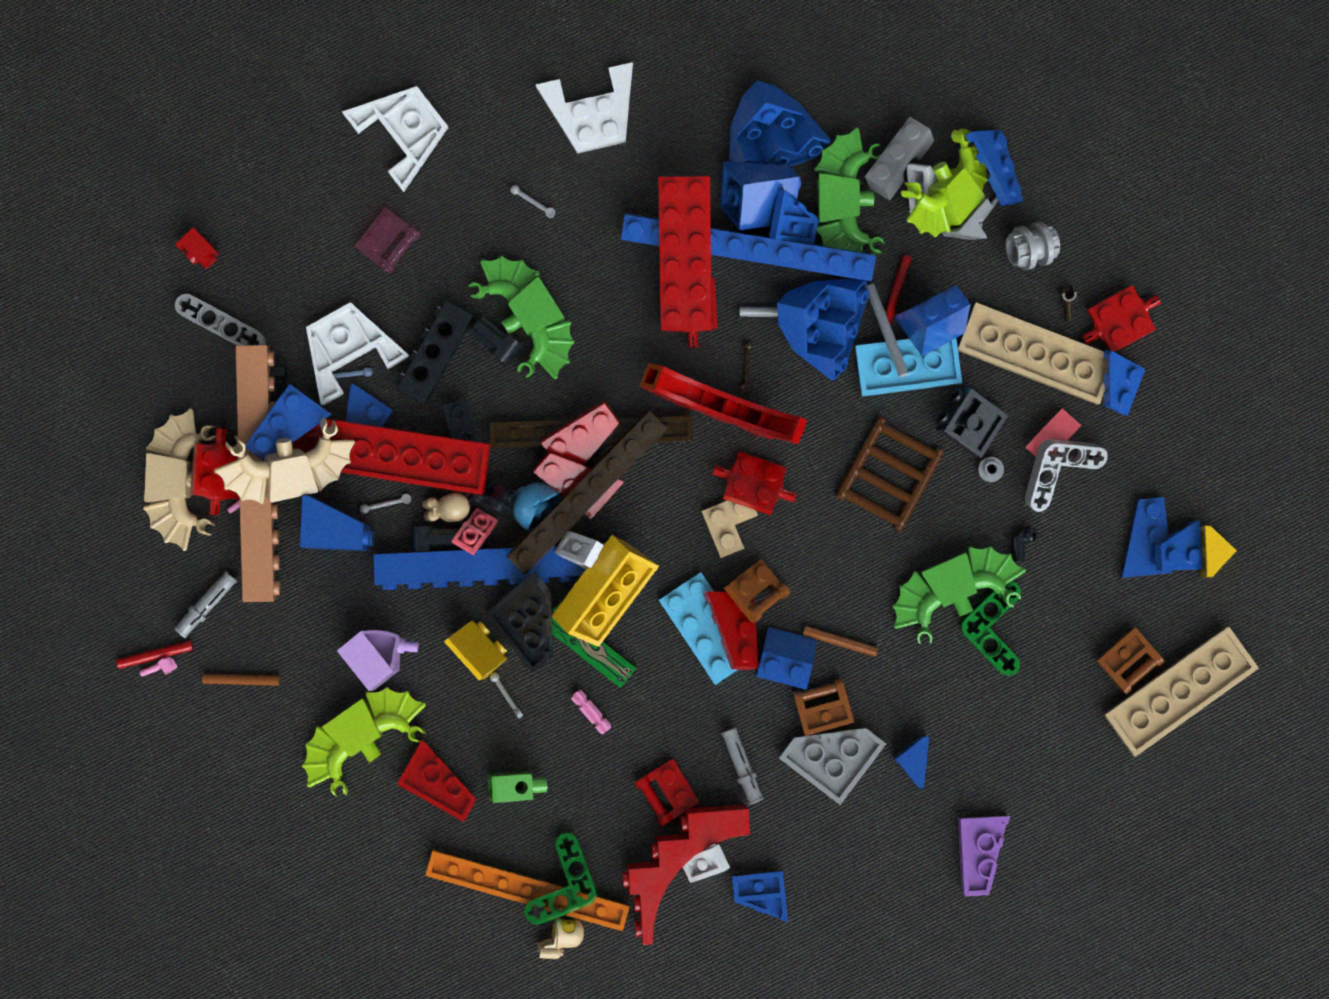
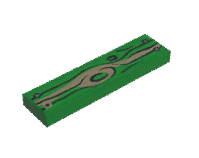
(601, 657)

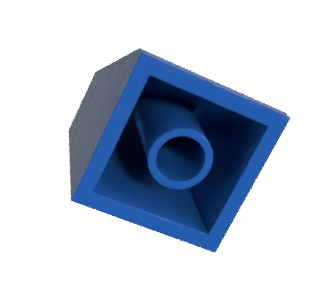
(752, 190)
(935, 320)
(331, 529)

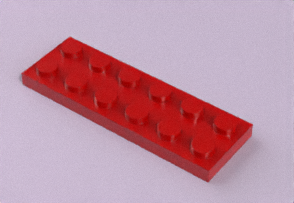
(685, 253)

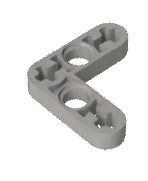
(1054, 462)

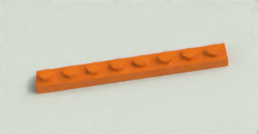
(521, 888)

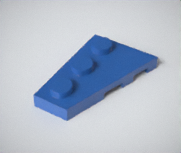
(288, 418)
(1147, 530)

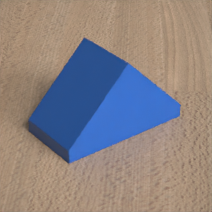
(914, 760)

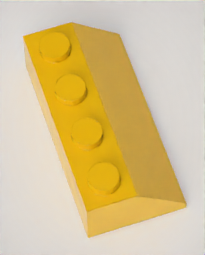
(604, 591)

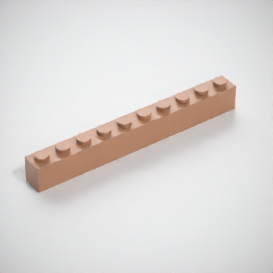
(256, 519)

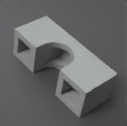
(888, 171)

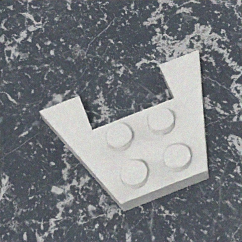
(592, 120)
(411, 124)
(341, 339)

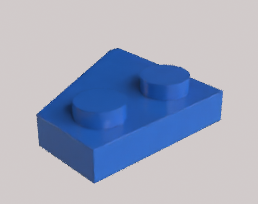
(792, 220)
(1121, 382)
(366, 409)
(1180, 550)
(762, 892)

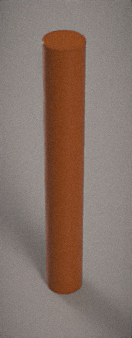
(840, 641)
(238, 679)

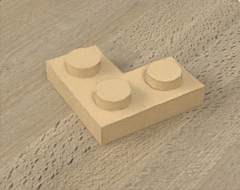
(721, 524)

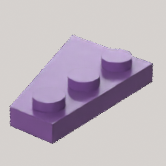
(979, 849)

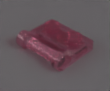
(381, 235)

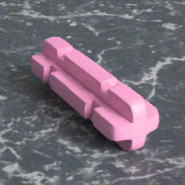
(591, 711)

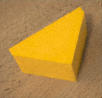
(1215, 551)

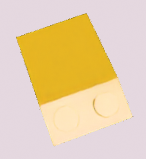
(476, 649)

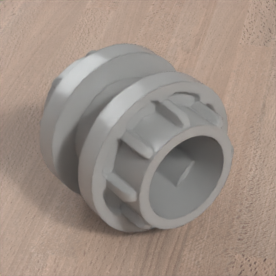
(1032, 245)

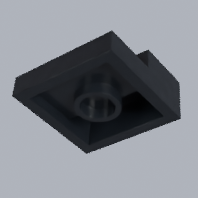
(971, 421)

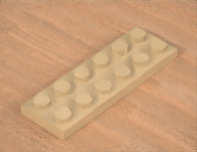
(1035, 353)
(1181, 691)

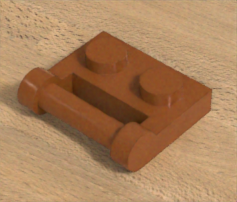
(751, 584)
(1124, 654)
(825, 715)

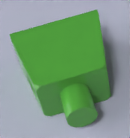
(502, 786)

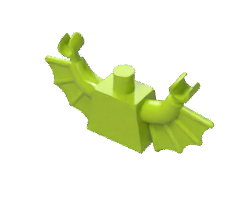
(952, 194)
(356, 732)

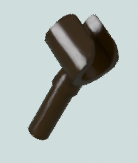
(1068, 298)

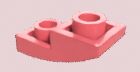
(1060, 427)
(475, 531)

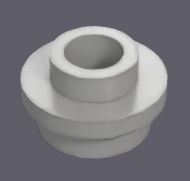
(982, 469)

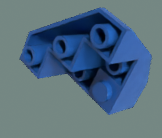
(773, 129)
(823, 321)

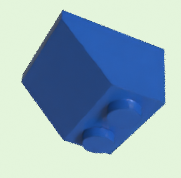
(786, 658)

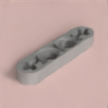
(219, 324)

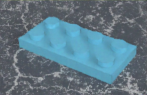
(879, 375)
(694, 621)

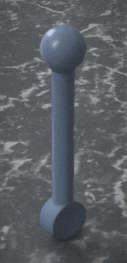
(366, 372)

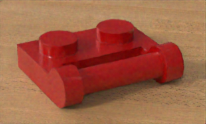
(674, 787)

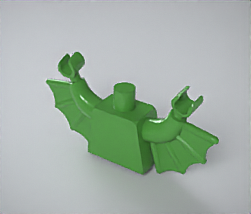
(840, 193)
(532, 310)
(954, 583)

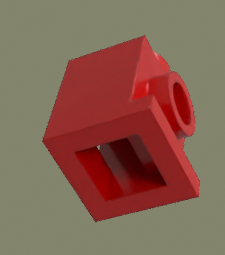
(197, 248)

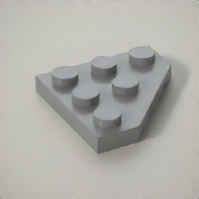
(833, 759)

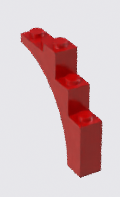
(722, 406)
(650, 879)

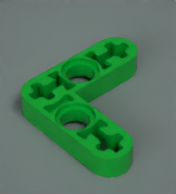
(984, 631)
(570, 892)

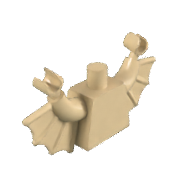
(288, 471)
(170, 479)

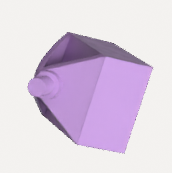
(375, 655)

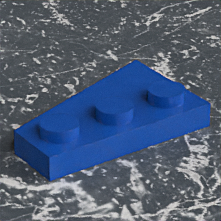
(995, 156)

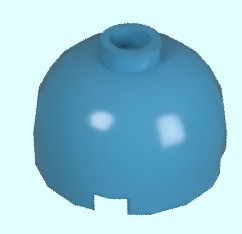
(534, 503)

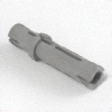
(205, 604)
(742, 766)

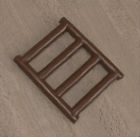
(869, 449)

